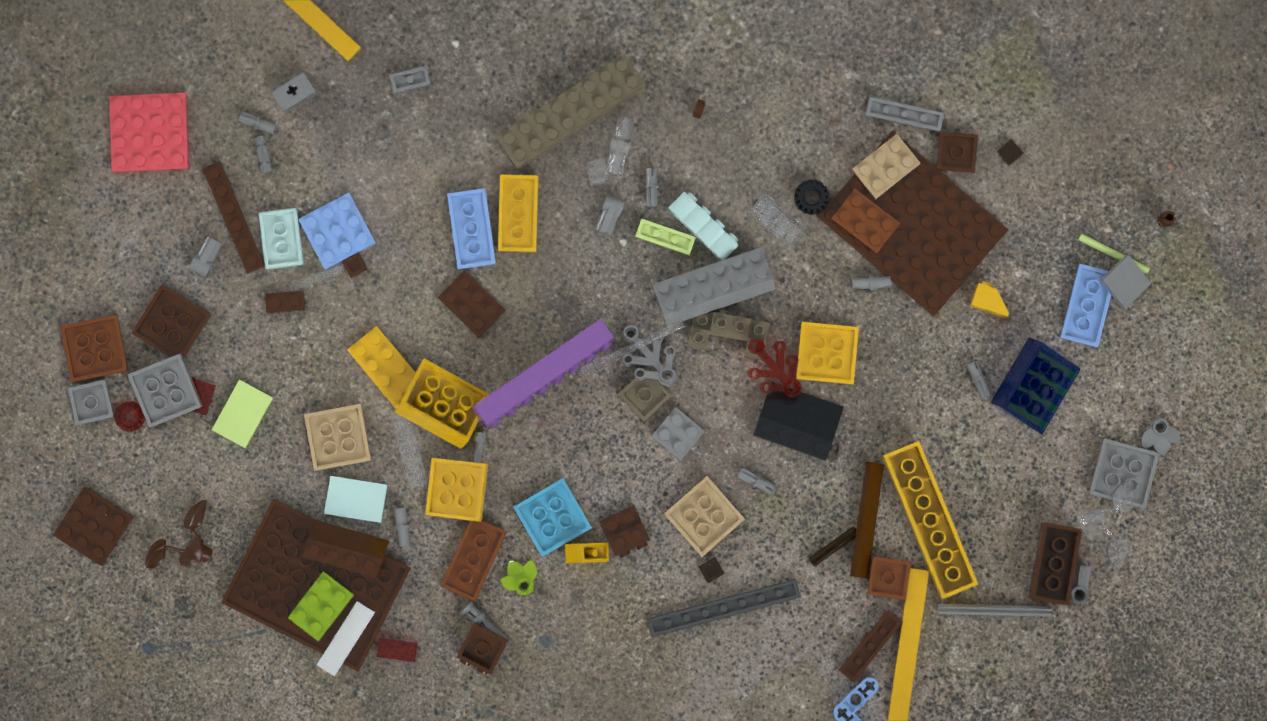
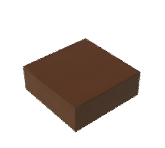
(355, 265)

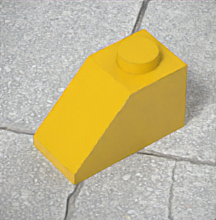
(988, 300)
(587, 552)

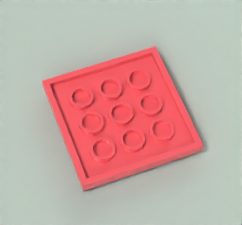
(149, 132)

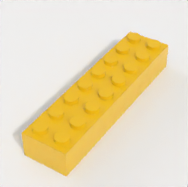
(930, 520)

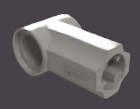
(611, 211)
(204, 260)
(1080, 583)

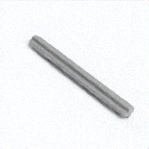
(1005, 610)

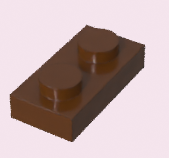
(285, 302)

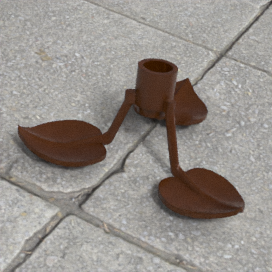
(195, 552)

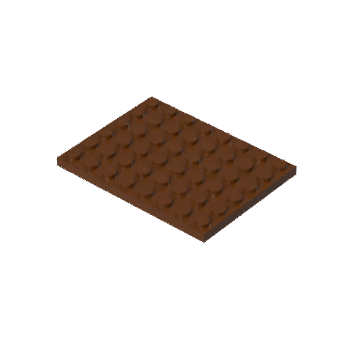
(938, 235)
(278, 577)

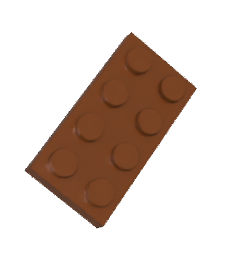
(473, 559)

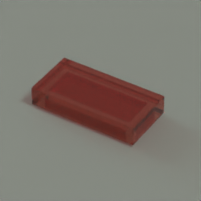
(397, 649)

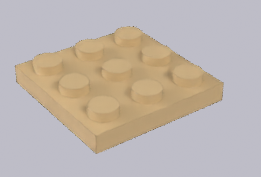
(337, 437)
(704, 516)

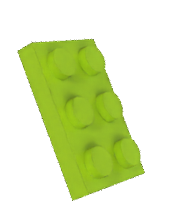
(321, 606)

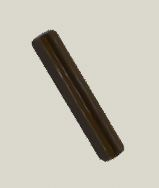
(832, 547)

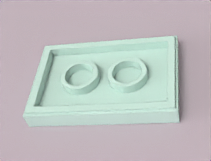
(281, 238)
(355, 499)

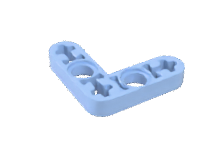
(850, 708)

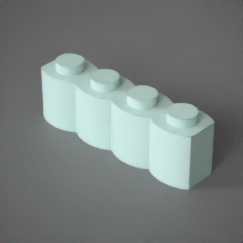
(699, 223)

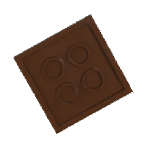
(171, 323)
(93, 526)

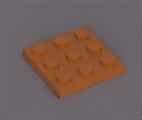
(94, 348)

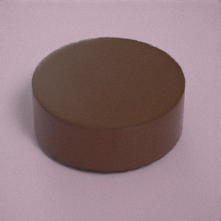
(698, 110)

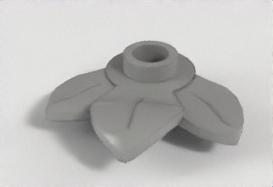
(1160, 439)

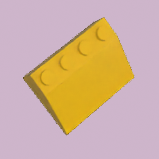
(441, 403)

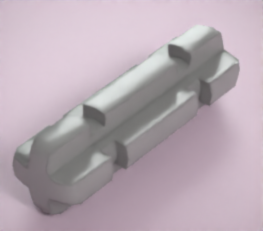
(263, 154)

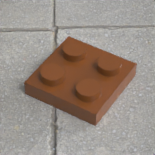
(889, 578)

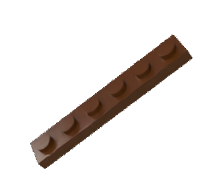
(233, 217)

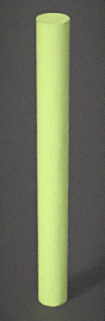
(1109, 251)

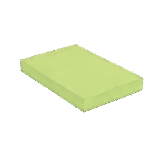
(242, 414)

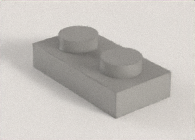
(410, 79)

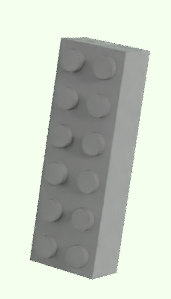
(714, 286)

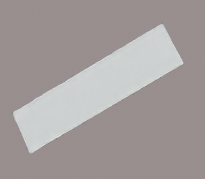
(345, 638)

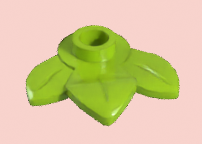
(517, 575)

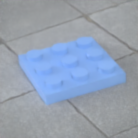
(337, 231)

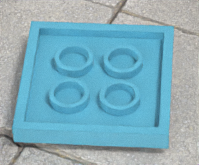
(552, 517)

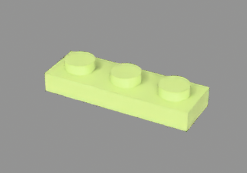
(665, 237)

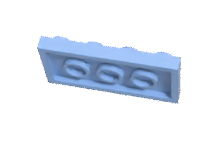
(471, 229)
(1086, 307)

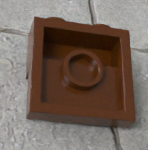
(625, 531)
(482, 649)

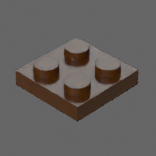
(957, 152)

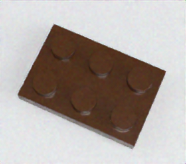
(471, 304)

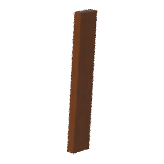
(867, 520)

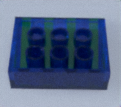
(1035, 385)

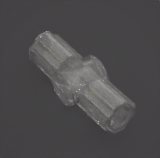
(620, 146)

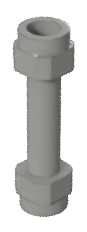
(479, 439)

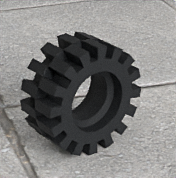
(811, 208)

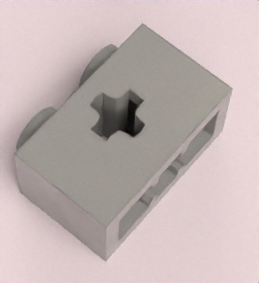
(289, 101)

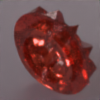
(131, 425)

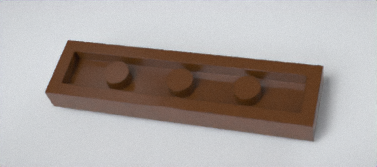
(870, 646)

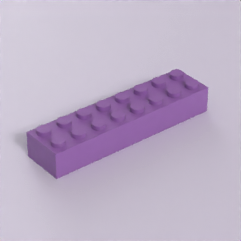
(542, 374)

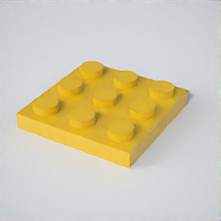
(827, 353)
(456, 489)

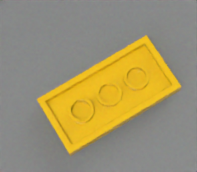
(518, 213)
(383, 364)

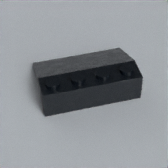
(799, 423)

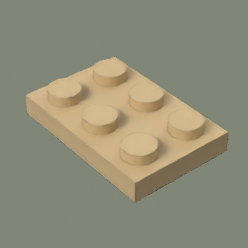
(886, 166)

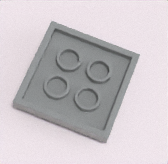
(165, 390)
(1123, 462)

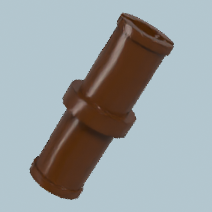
(1169, 219)

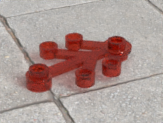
(776, 369)

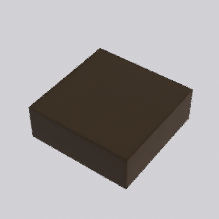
(1009, 152)
(711, 570)

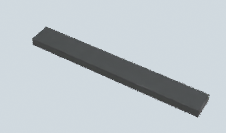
(723, 608)

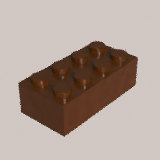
(1055, 563)

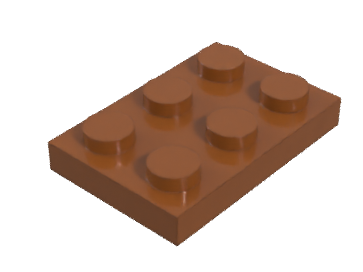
(865, 221)

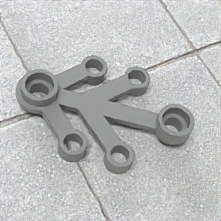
(650, 359)

